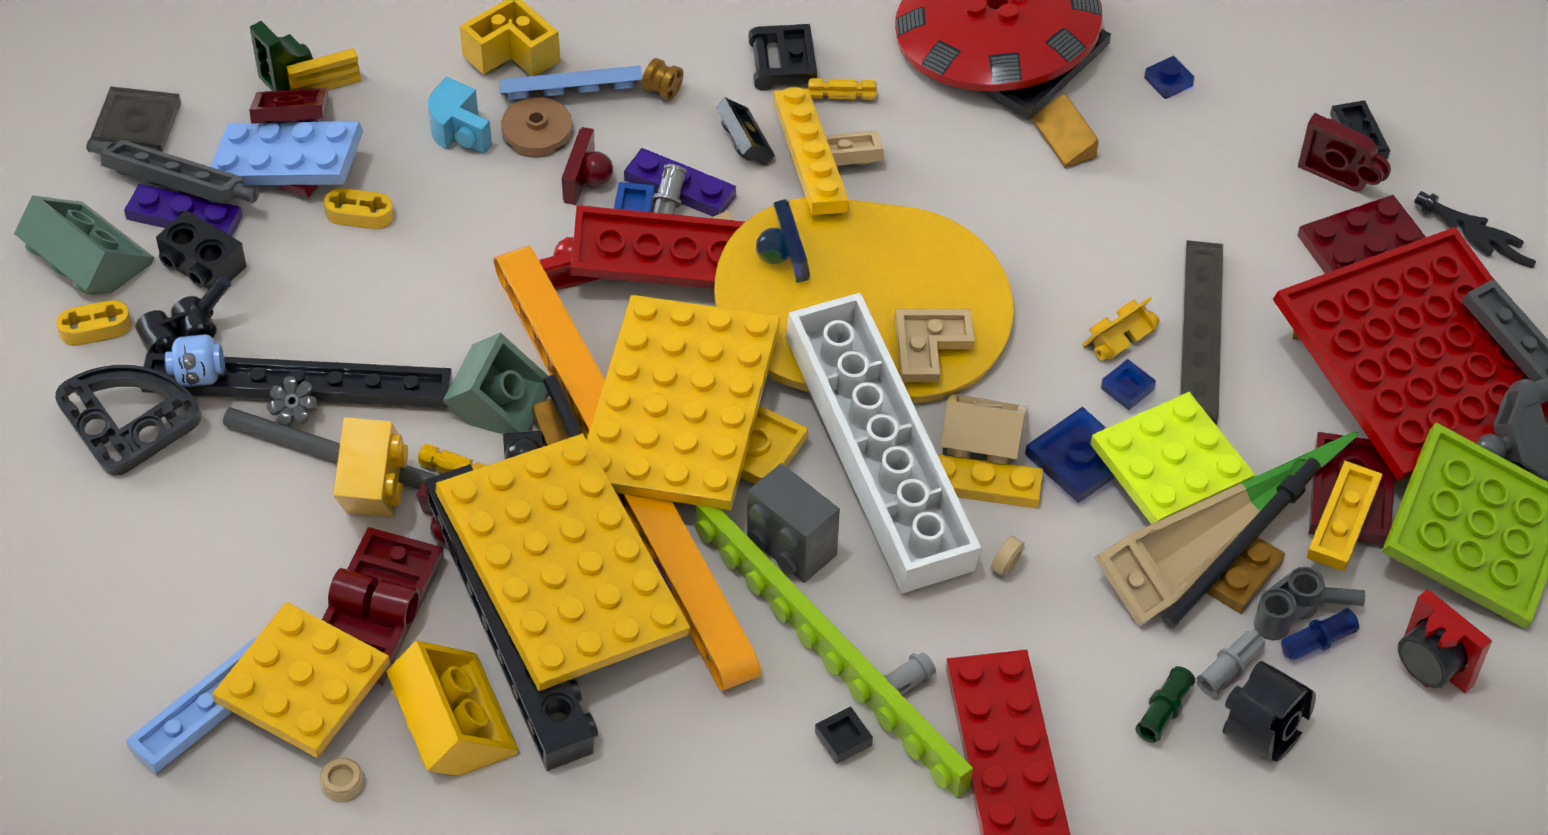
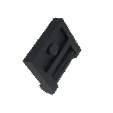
(794, 55)

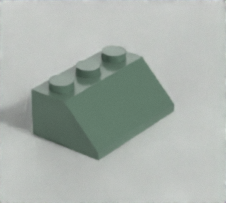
(80, 244)

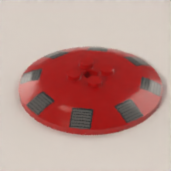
(998, 48)

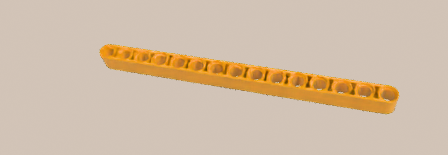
(657, 521)

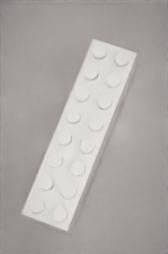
(882, 443)

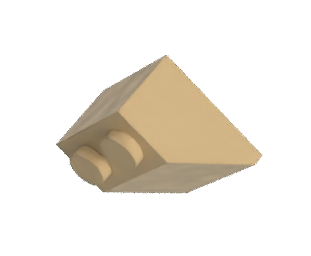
(983, 428)

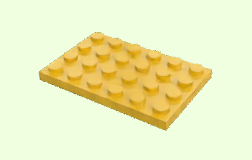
(682, 400)
(561, 561)

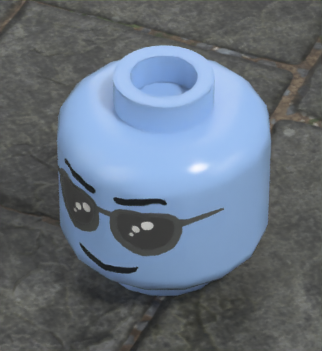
(195, 360)

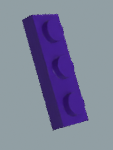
(697, 191)
(162, 207)

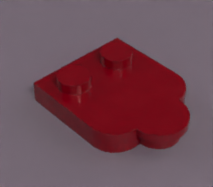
(1341, 155)

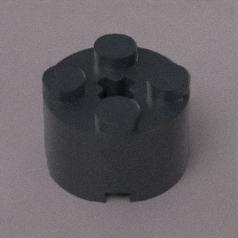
(1268, 712)

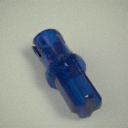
(1320, 634)

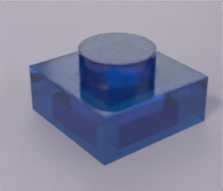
(1169, 77)
(1128, 384)

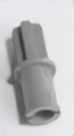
(670, 189)
(1230, 663)

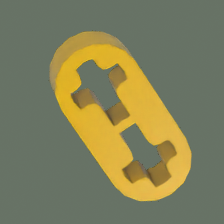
(358, 208)
(93, 322)

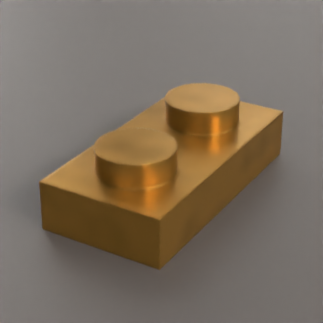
(1247, 575)

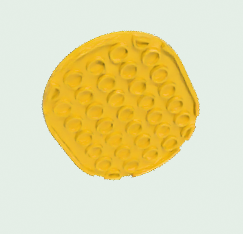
(896, 262)

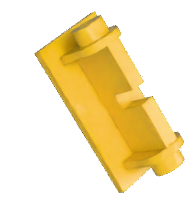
(1110, 336)

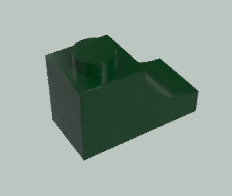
(274, 54)

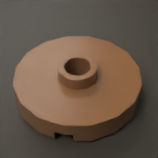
(536, 126)

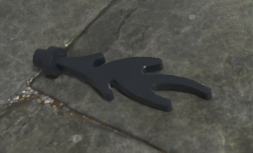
(1475, 229)

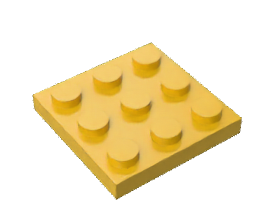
(301, 679)

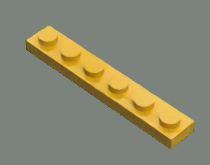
(810, 152)

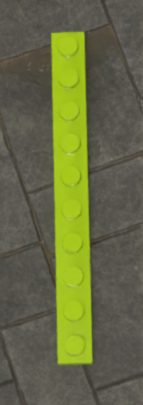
(837, 652)

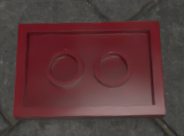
(1359, 233)
(1362, 453)

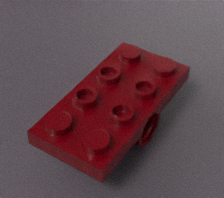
(382, 590)

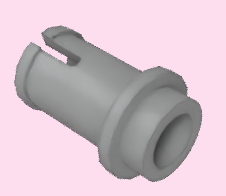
(916, 670)

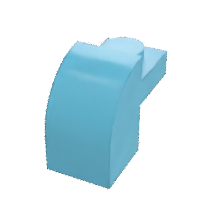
(456, 118)

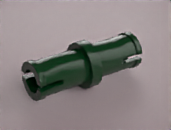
(1165, 704)

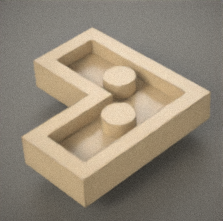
(923, 333)

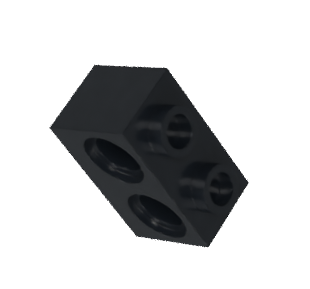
(200, 250)

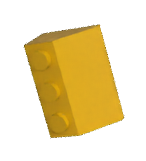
(450, 709)

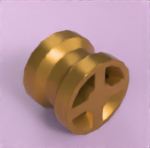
(662, 79)

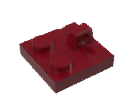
(289, 105)

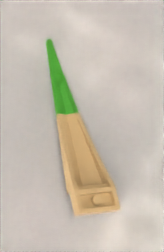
(1167, 557)

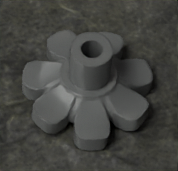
(292, 401)

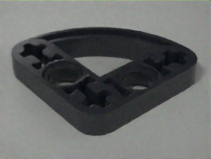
(127, 438)

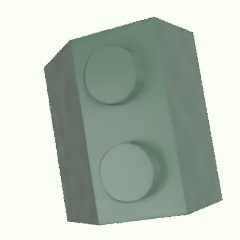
(497, 387)

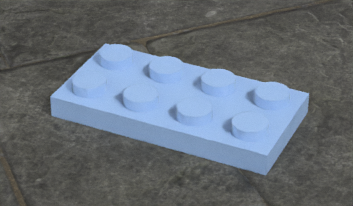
(289, 152)

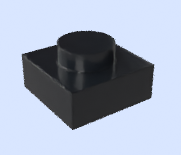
(843, 734)

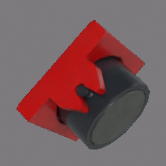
(1441, 645)

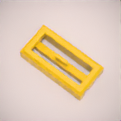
(326, 71)

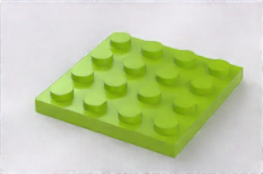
(1474, 525)

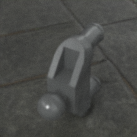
(1521, 427)

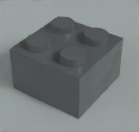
(792, 523)

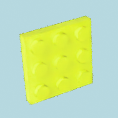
(1170, 457)

